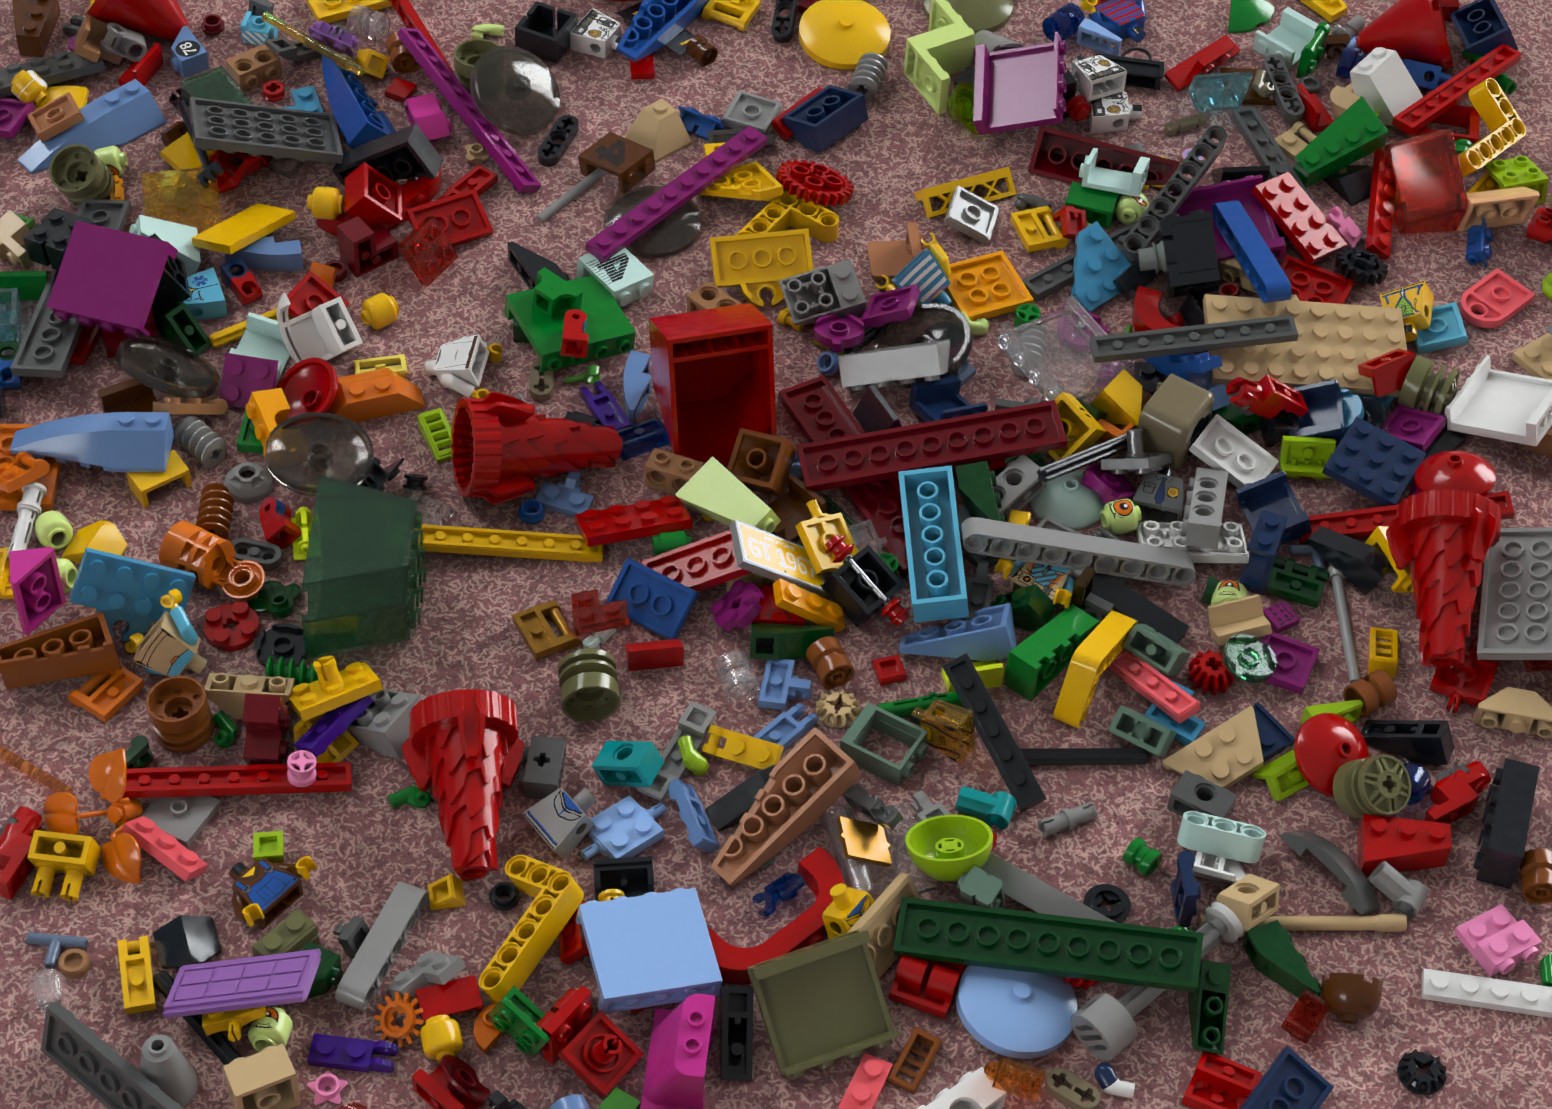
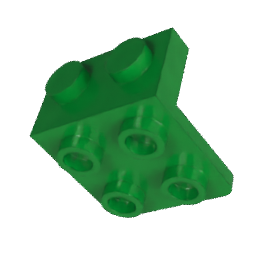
(519, 1018)

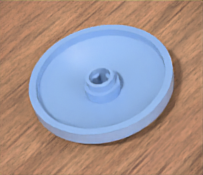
(1016, 1010)

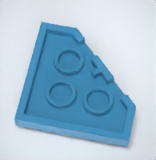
(1095, 267)

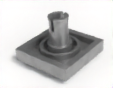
(1136, 459)

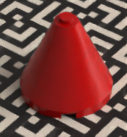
(148, 17)
(1413, 30)

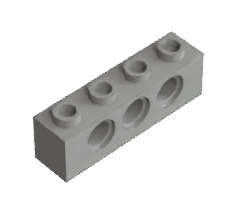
(1020, 472)
(1204, 508)

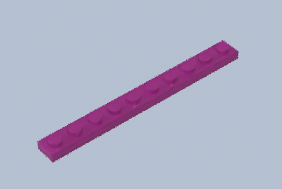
(465, 106)
(675, 194)

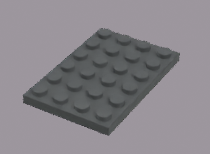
(264, 131)

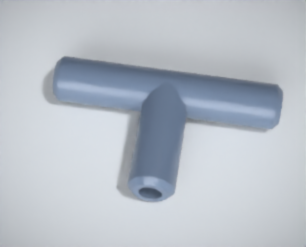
(1308, 550)
(55, 943)

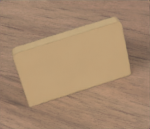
(1238, 617)

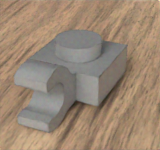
(925, 808)

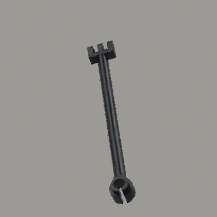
(209, 169)

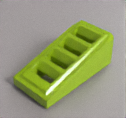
(434, 421)
(1348, 709)

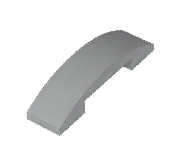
(693, 723)

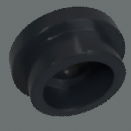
(504, 889)

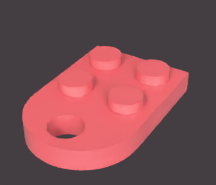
(1496, 298)

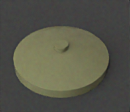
(979, 14)

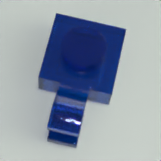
(782, 889)

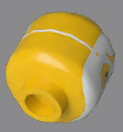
(29, 87)

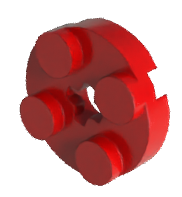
(237, 613)

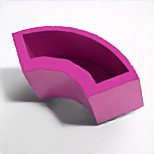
(428, 115)

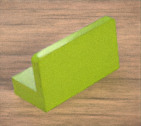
(1282, 776)

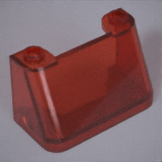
(1427, 182)

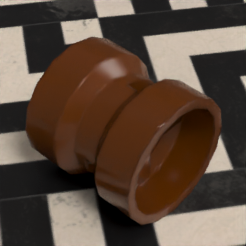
(699, 47)

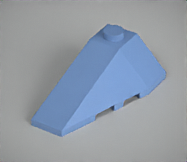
(983, 637)

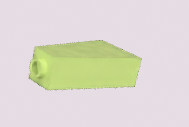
(725, 498)

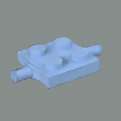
(624, 830)

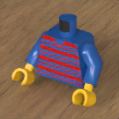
(1120, 17)

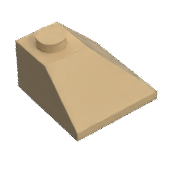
(659, 129)

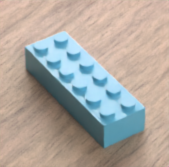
(933, 544)

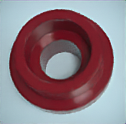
(212, 24)

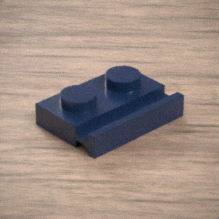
(1272, 734)

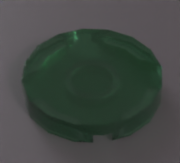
(1249, 658)

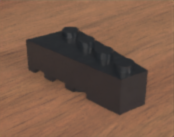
(396, 155)

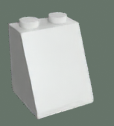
(1384, 83)

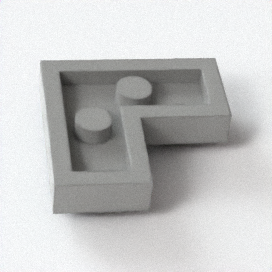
(431, 968)

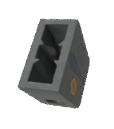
(1160, 496)

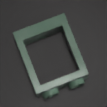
(893, 726)

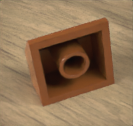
(762, 461)

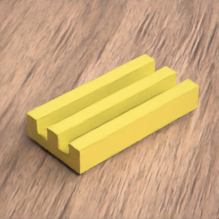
(381, 362)

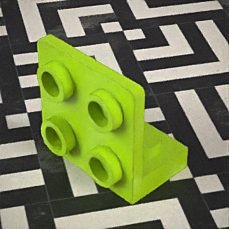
(1518, 173)

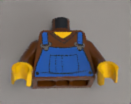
(267, 889)

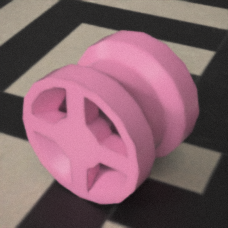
(301, 768)

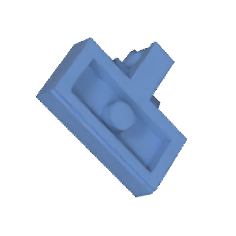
(566, 497)
(781, 684)

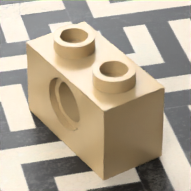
(1251, 899)

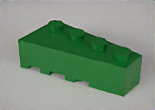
(1342, 143)
(1047, 652)

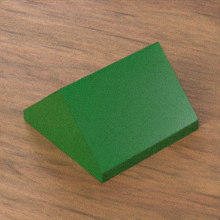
(29, 283)

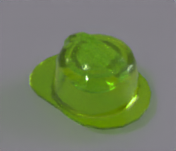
(961, 105)

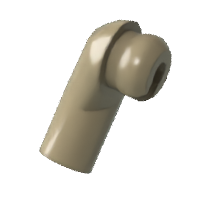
(1260, 86)

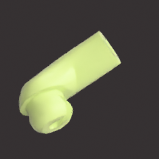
(487, 29)
(979, 327)

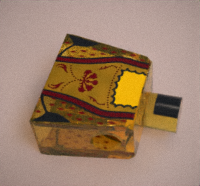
(948, 728)

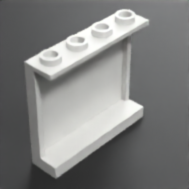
(1502, 406)

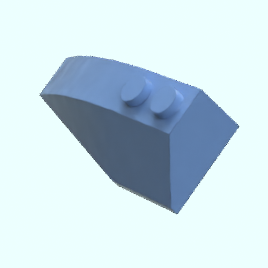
(108, 121)
(103, 439)

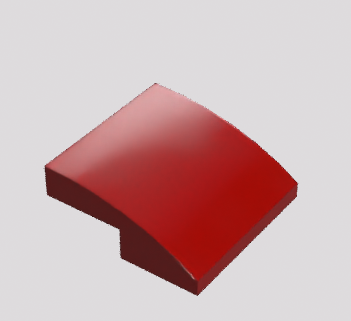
(1219, 1083)

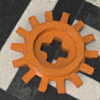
(388, 1017)

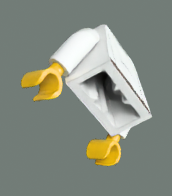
(462, 364)

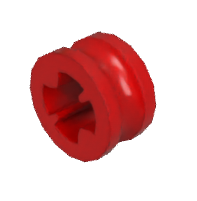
(273, 85)

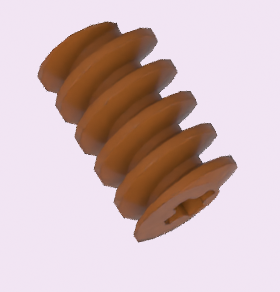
(215, 509)

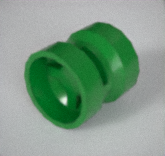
(1142, 857)

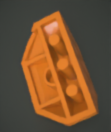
(375, 395)

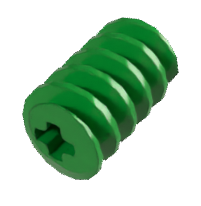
(300, 674)

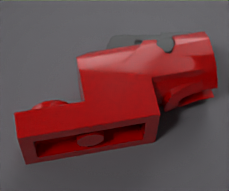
(1265, 397)
(1457, 792)
(14, 849)

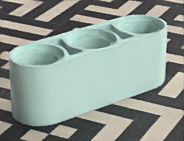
(1221, 837)

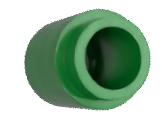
(668, 541)

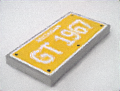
(774, 557)

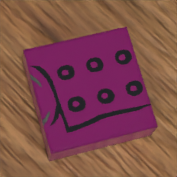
(1281, 617)

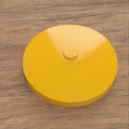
(843, 31)

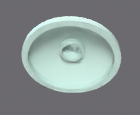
(1068, 502)

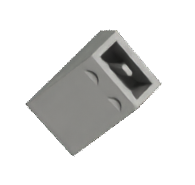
(823, 293)
(385, 722)

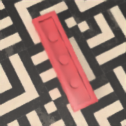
(1154, 686)

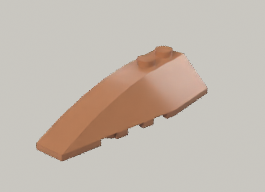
(791, 801)

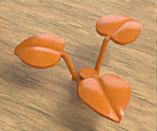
(106, 775)

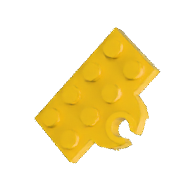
(760, 261)

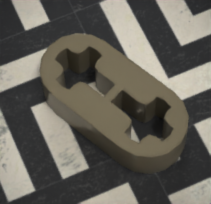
(536, 380)
(1072, 1090)

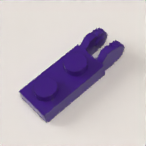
(604, 407)
(351, 1053)

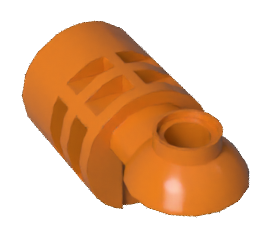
(211, 561)

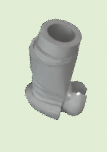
(1352, 27)

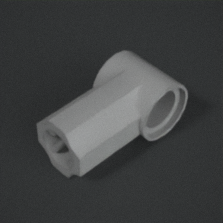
(1406, 894)

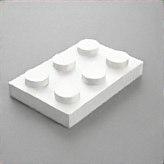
(1230, 450)

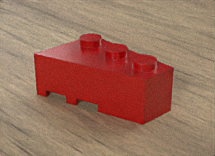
(1402, 843)

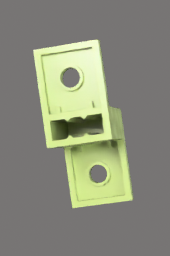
(938, 54)

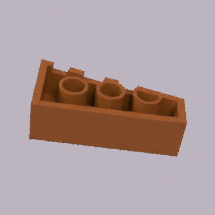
(59, 653)

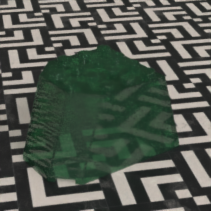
(362, 569)

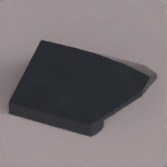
(1352, 183)
(186, 941)

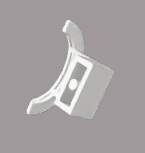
(318, 333)

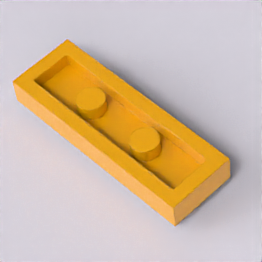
(808, 605)

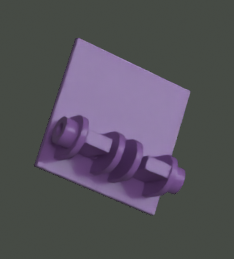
(344, 46)

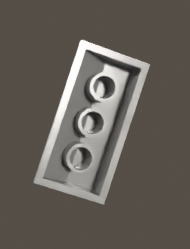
(894, 364)

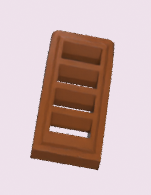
(925, 1039)

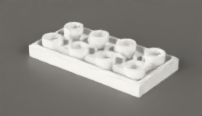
(1231, 544)

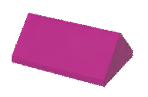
(35, 585)

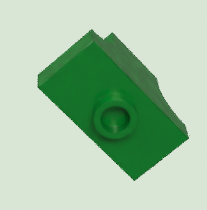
(554, 295)

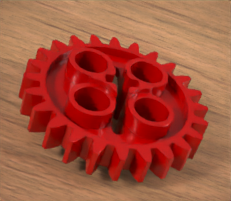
(814, 183)

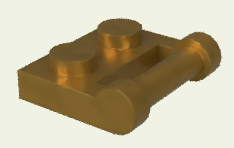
(538, 633)

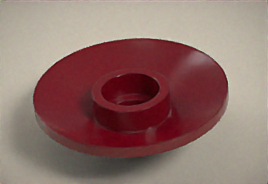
(463, 1079)

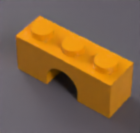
(267, 411)

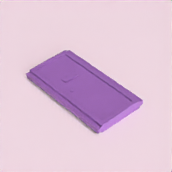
(242, 983)

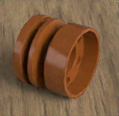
(180, 714)

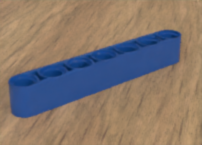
(1251, 251)

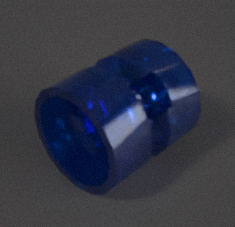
(1064, 21)
(1348, 61)

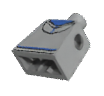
(562, 819)

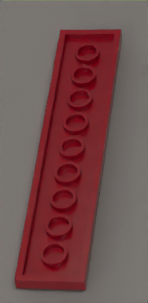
(824, 416)
(931, 445)

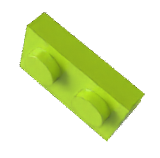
(1305, 456)

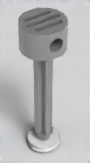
(1107, 1023)

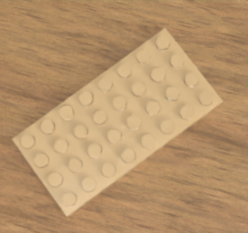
(1328, 344)

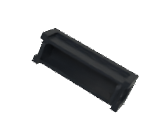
(1140, 71)

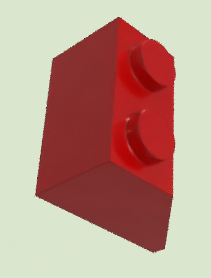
(372, 196)

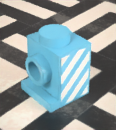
(256, 30)

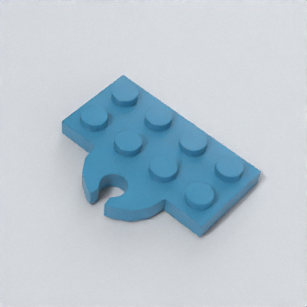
(127, 589)

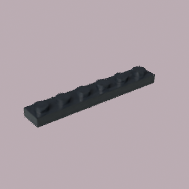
(994, 732)

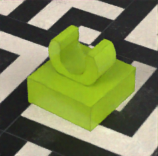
(268, 846)

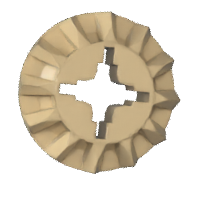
(846, 715)

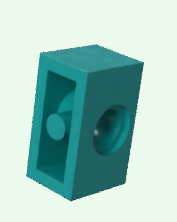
(628, 763)

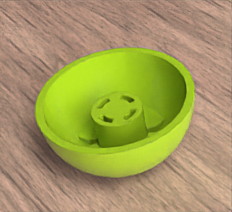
(949, 846)

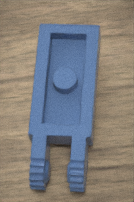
(785, 729)
(693, 815)

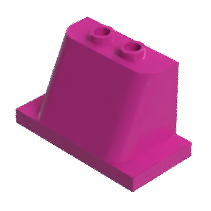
(679, 1055)

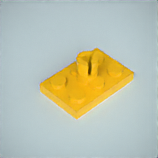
(333, 687)

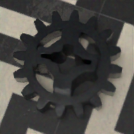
(1361, 266)

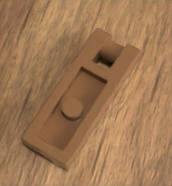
(203, 406)

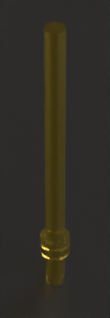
(342, 60)

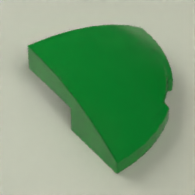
(1247, 14)

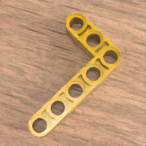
(1501, 121)
(789, 211)
(1088, 664)
(555, 902)

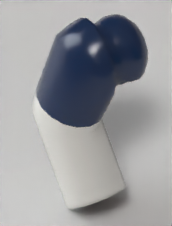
(1110, 1083)

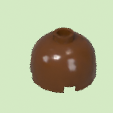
(1351, 996)

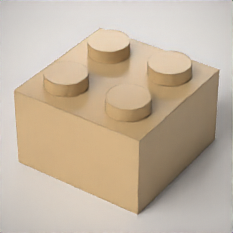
(263, 1080)

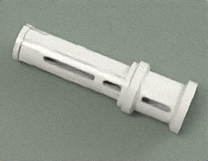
(28, 510)

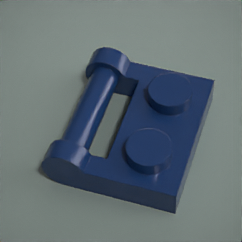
(1185, 889)

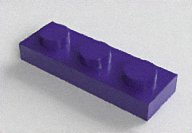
(331, 726)

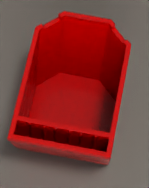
(713, 378)

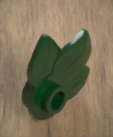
(276, 598)

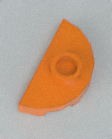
(484, 1031)

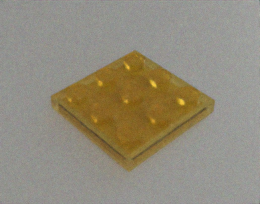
(181, 198)

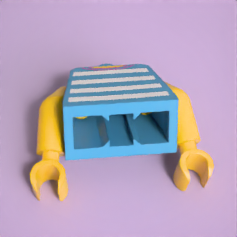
(927, 270)

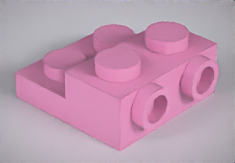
(1498, 940)

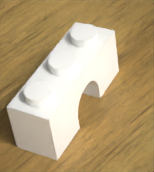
(971, 1092)

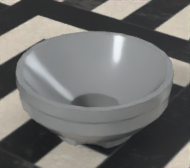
(249, 489)

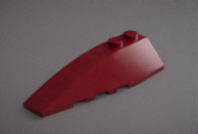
(1061, 154)

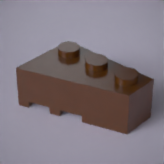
(34, 25)

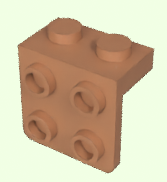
(892, 256)

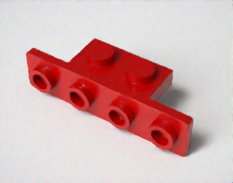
(1202, 62)

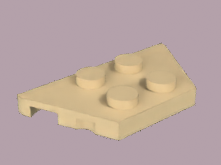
(1223, 753)

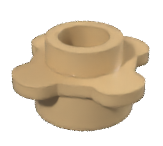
(476, 153)

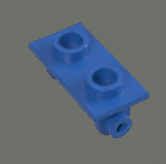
(692, 118)
(1478, 245)

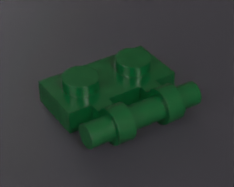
(1297, 582)

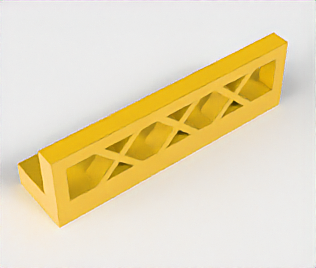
(969, 182)

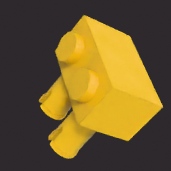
(64, 854)

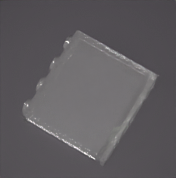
(1058, 353)

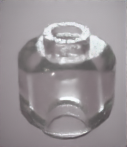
(46, 988)

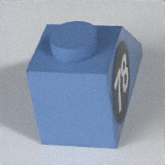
(188, 54)

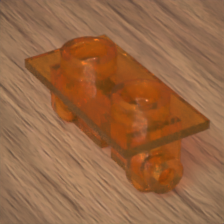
(1015, 1078)

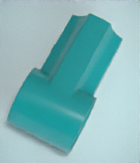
(994, 808)

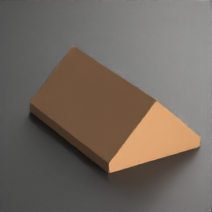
(1499, 207)

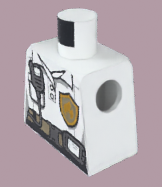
(595, 34)
(1098, 77)
(1112, 113)

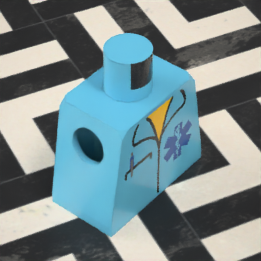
(206, 296)

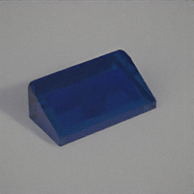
(643, 438)

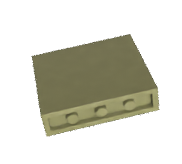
(822, 1003)

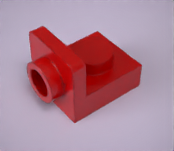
(1071, 220)

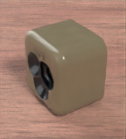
(1175, 418)

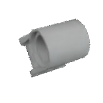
(120, 40)

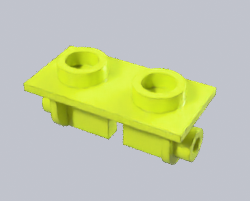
(304, 521)

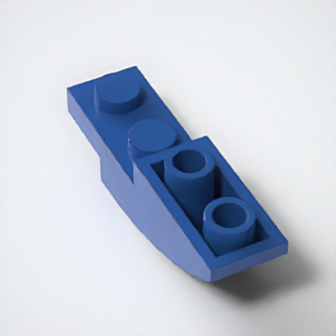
(1186, 365)

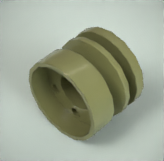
(466, 56)
(80, 174)
(1428, 387)
(588, 685)
(1372, 786)

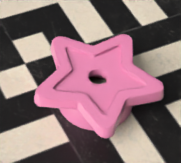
(327, 1080)

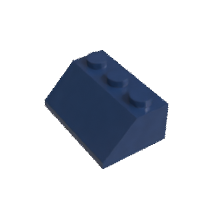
(1482, 27)
(826, 117)

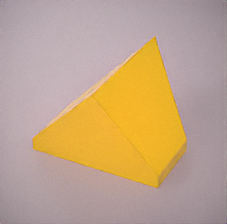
(1121, 400)

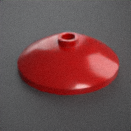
(309, 386)
(1455, 472)
(1320, 748)

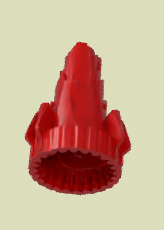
(504, 445)
(1445, 543)
(468, 753)

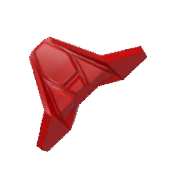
(233, 175)

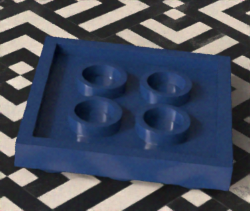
(1374, 462)

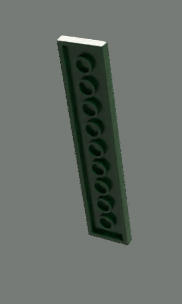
(1049, 944)

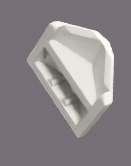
(1217, 868)

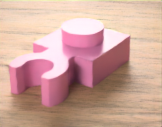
(1344, 226)

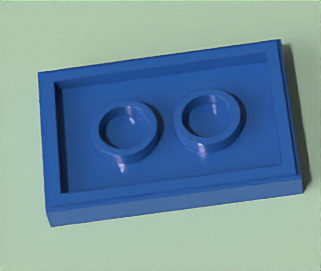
(653, 599)

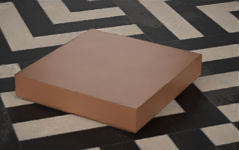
(55, 117)

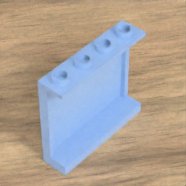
(649, 949)

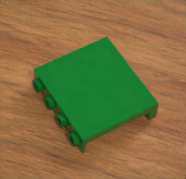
(606, 325)

